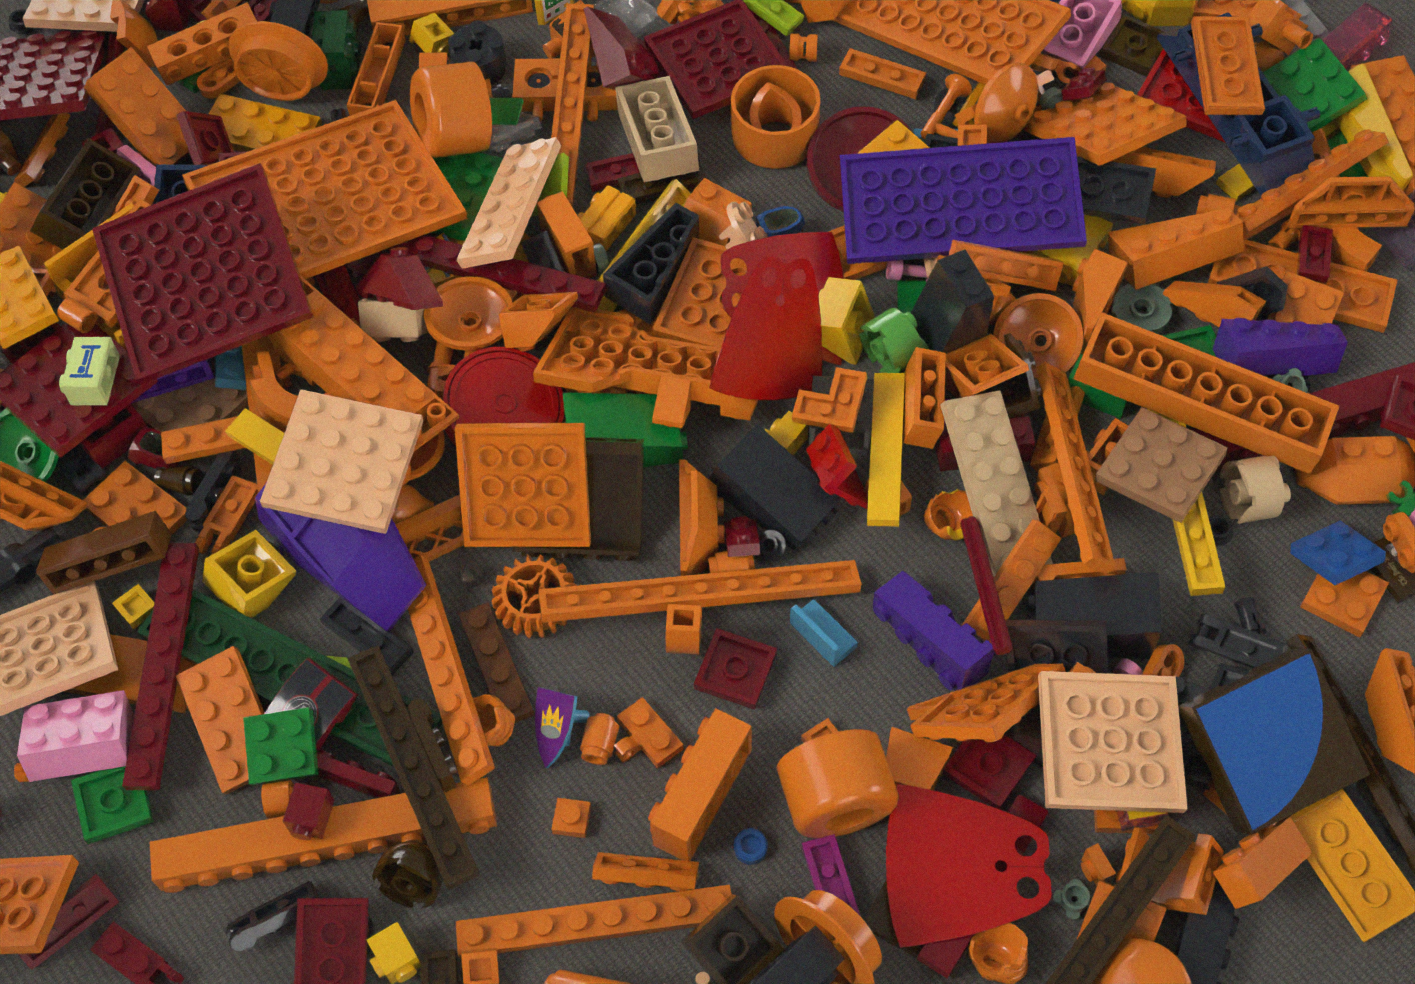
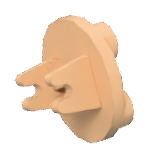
(742, 225)

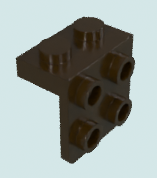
(1022, 391)

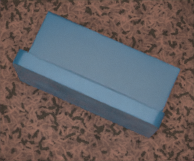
(822, 632)

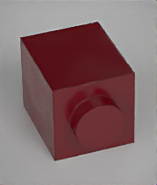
(308, 811)

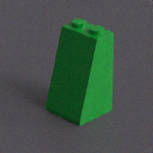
(626, 417)

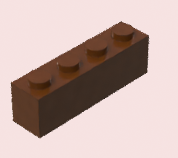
(104, 552)

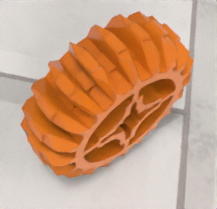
(524, 583)

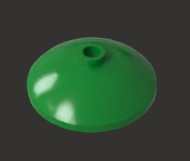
(17, 447)

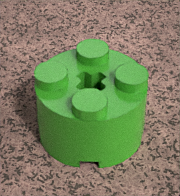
(891, 339)

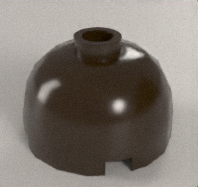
(408, 874)

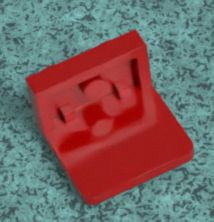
(836, 467)

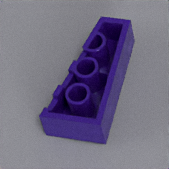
(1280, 346)
(933, 632)

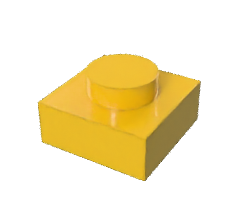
(134, 606)

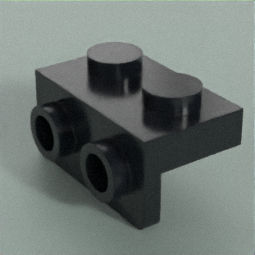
(1264, 284)

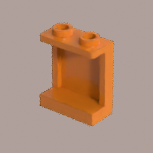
(1190, 881)

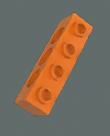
(198, 45)

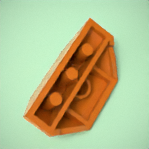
(1174, 171)
(1353, 203)
(1361, 470)
(33, 502)
(698, 519)
(1392, 706)

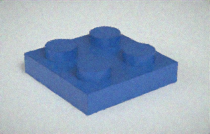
(1337, 552)

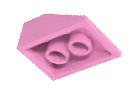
(1085, 30)

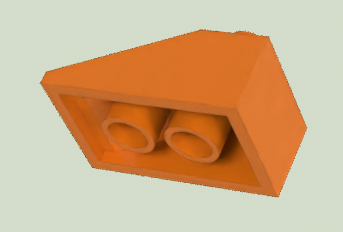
(1096, 288)
(980, 366)

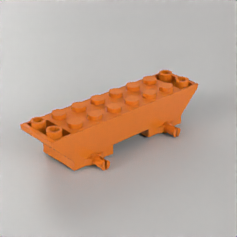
(353, 366)

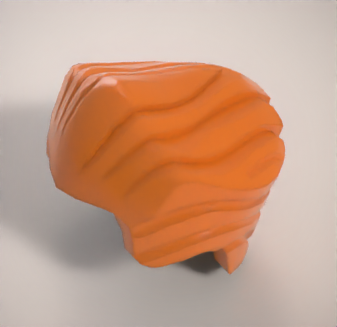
(495, 719)
(1000, 953)

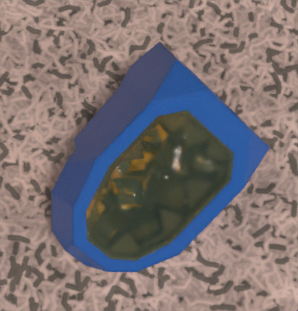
(781, 221)

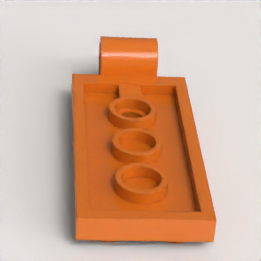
(88, 296)

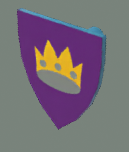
(554, 721)

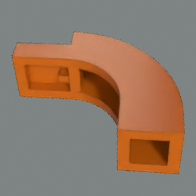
(1353, 248)
(268, 396)
(683, 629)

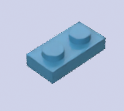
(230, 369)

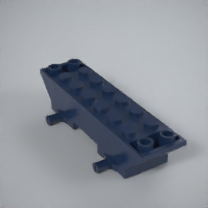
(1266, 144)

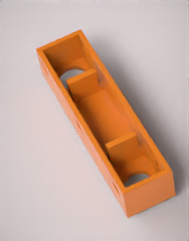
(377, 68)

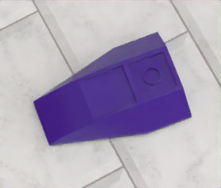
(357, 564)

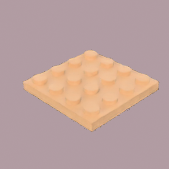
(74, 14)
(342, 461)
(53, 646)
(1111, 742)

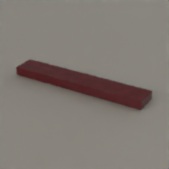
(945, 954)

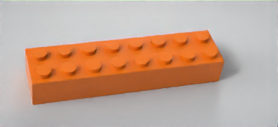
(1207, 393)

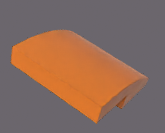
(133, 30)

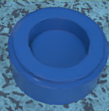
(750, 846)

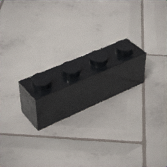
(1205, 939)

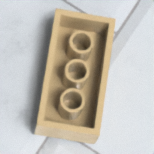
(657, 129)

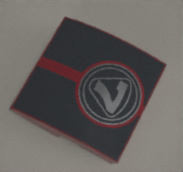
(319, 690)

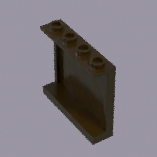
(614, 501)

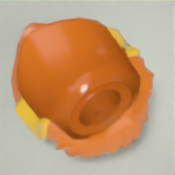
(946, 512)

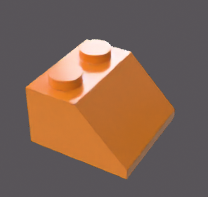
(710, 204)
(533, 318)

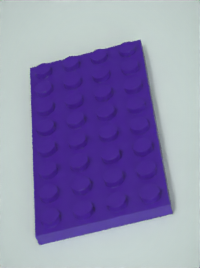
(978, 194)

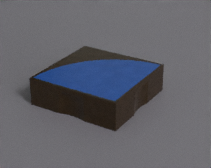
(1273, 741)

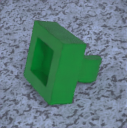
(1405, 504)

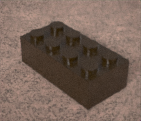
(84, 195)

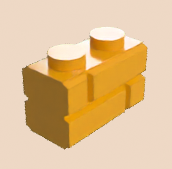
(608, 216)

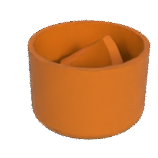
(768, 96)
(451, 109)
(837, 783)

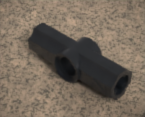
(21, 561)

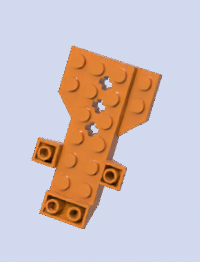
(609, 351)

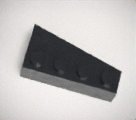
(648, 268)

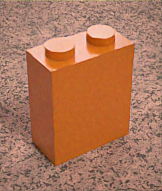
(568, 235)

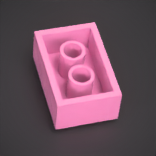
(75, 736)

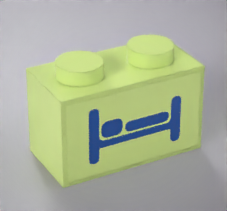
(89, 371)

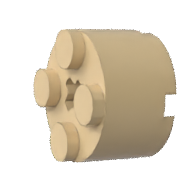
(1253, 489)

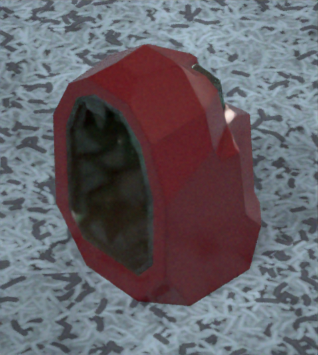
(148, 449)

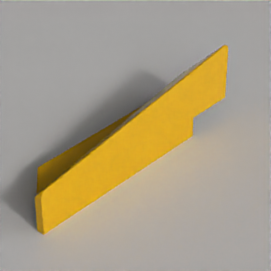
(1371, 115)

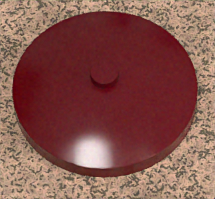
(840, 135)

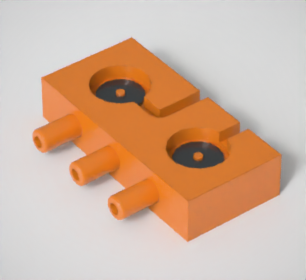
(537, 85)

